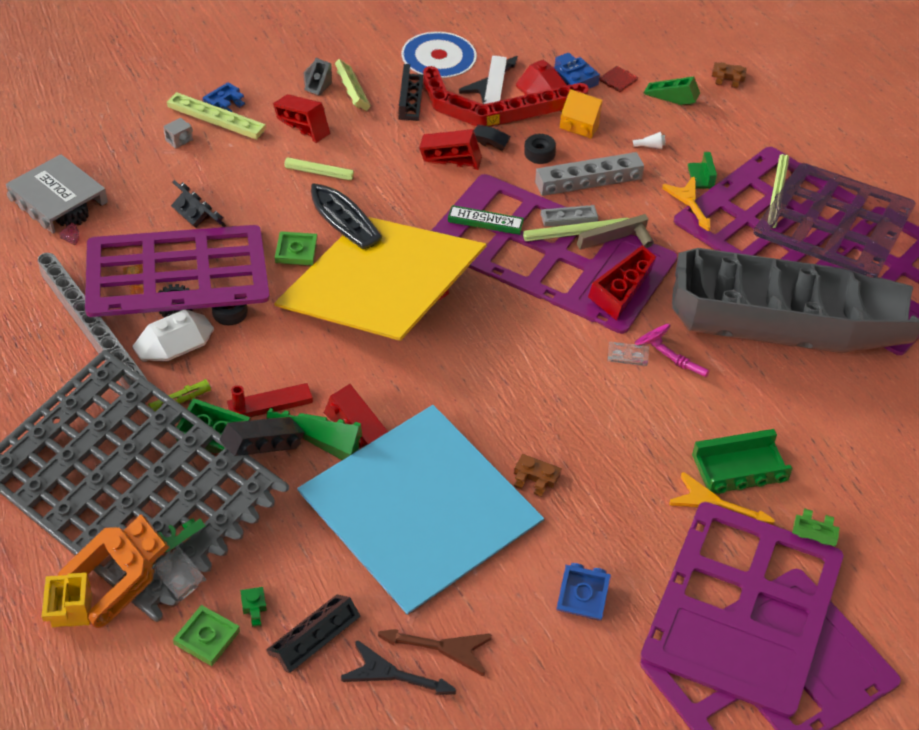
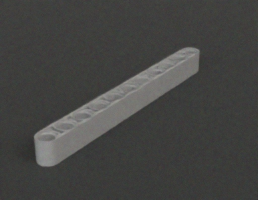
(74, 302)

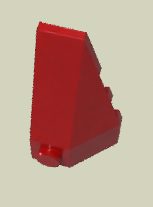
(538, 78)

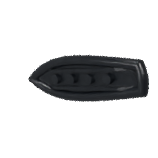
(344, 216)

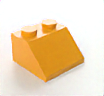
(581, 114)

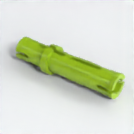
(201, 387)

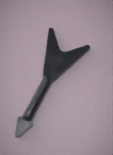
(481, 85)
(379, 669)

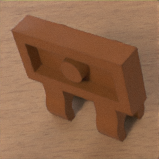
(731, 72)
(538, 471)

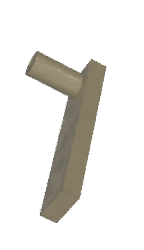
(617, 230)

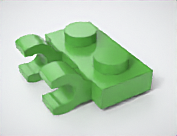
(816, 530)

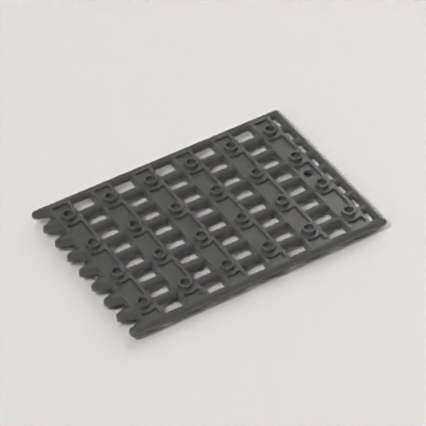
(158, 475)

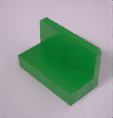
(704, 172)

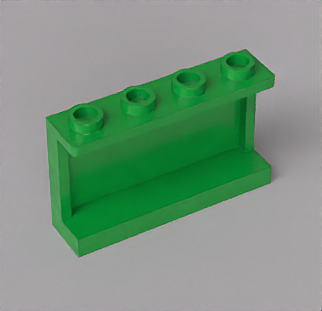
(740, 461)

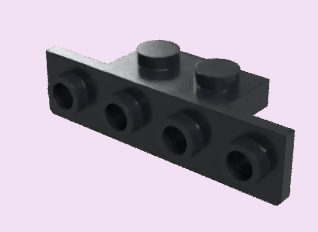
(192, 209)

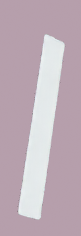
(495, 79)

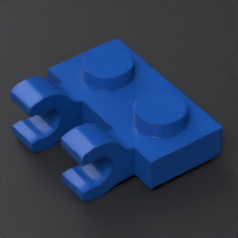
(221, 97)

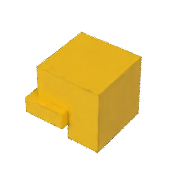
(67, 600)

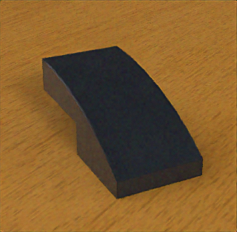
(491, 135)

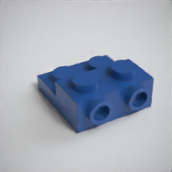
(583, 591)

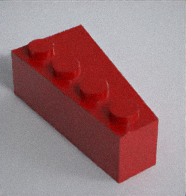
(620, 283)

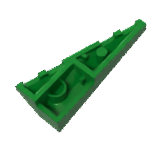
(333, 437)

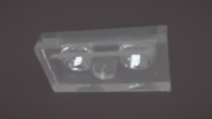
(628, 353)

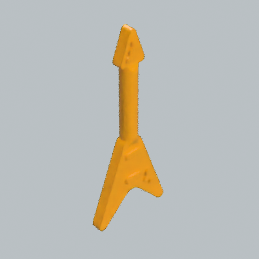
(687, 196)
(700, 494)

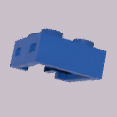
(576, 70)

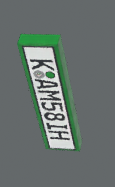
(485, 219)

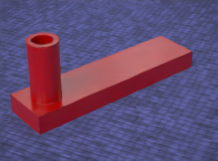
(262, 402)

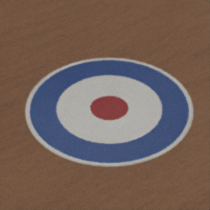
(443, 50)

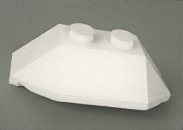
(173, 336)

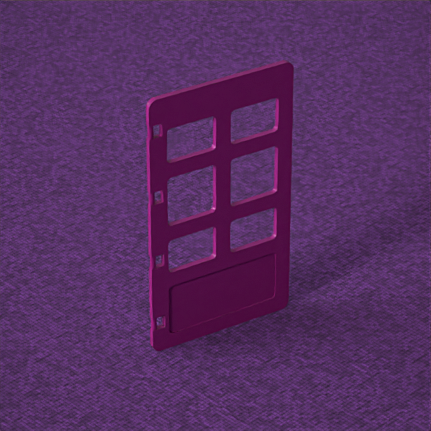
(576, 300)

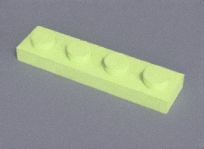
(352, 84)

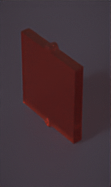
(618, 79)

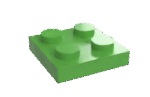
(296, 248)
(206, 635)

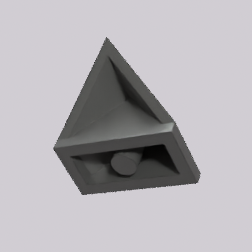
(318, 76)

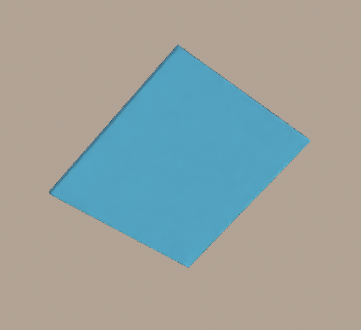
(420, 507)

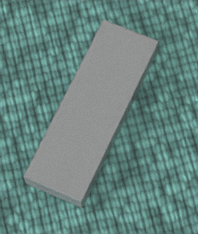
(569, 215)

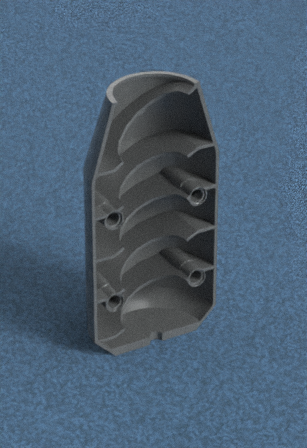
(790, 302)

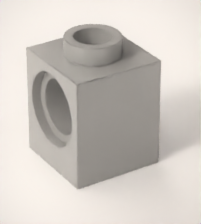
(178, 133)

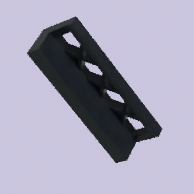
(406, 95)
(314, 632)

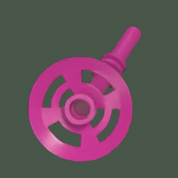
(655, 339)

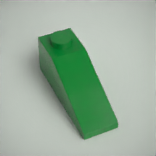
(676, 90)

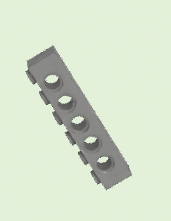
(589, 173)

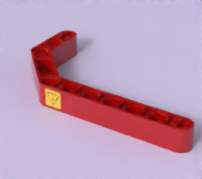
(495, 112)

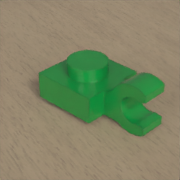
(253, 602)

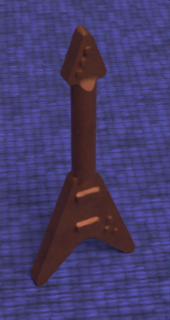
(457, 648)

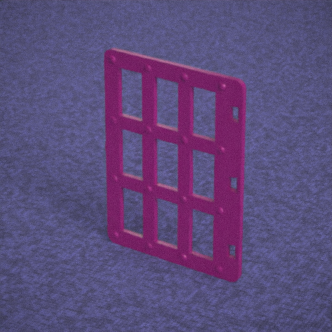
(739, 180)
(156, 302)

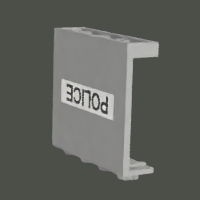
(54, 190)

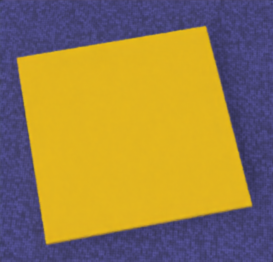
(383, 285)

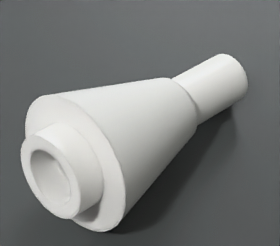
(653, 141)

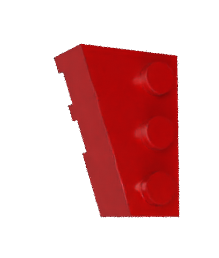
(303, 114)
(451, 147)
(351, 408)

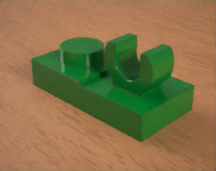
(190, 528)

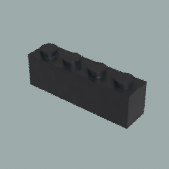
(261, 436)

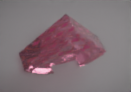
(70, 234)

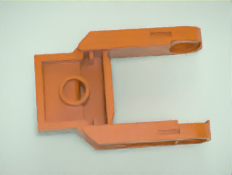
(134, 552)

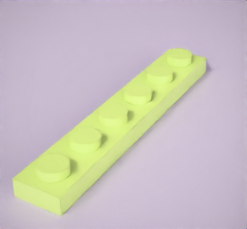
(216, 115)

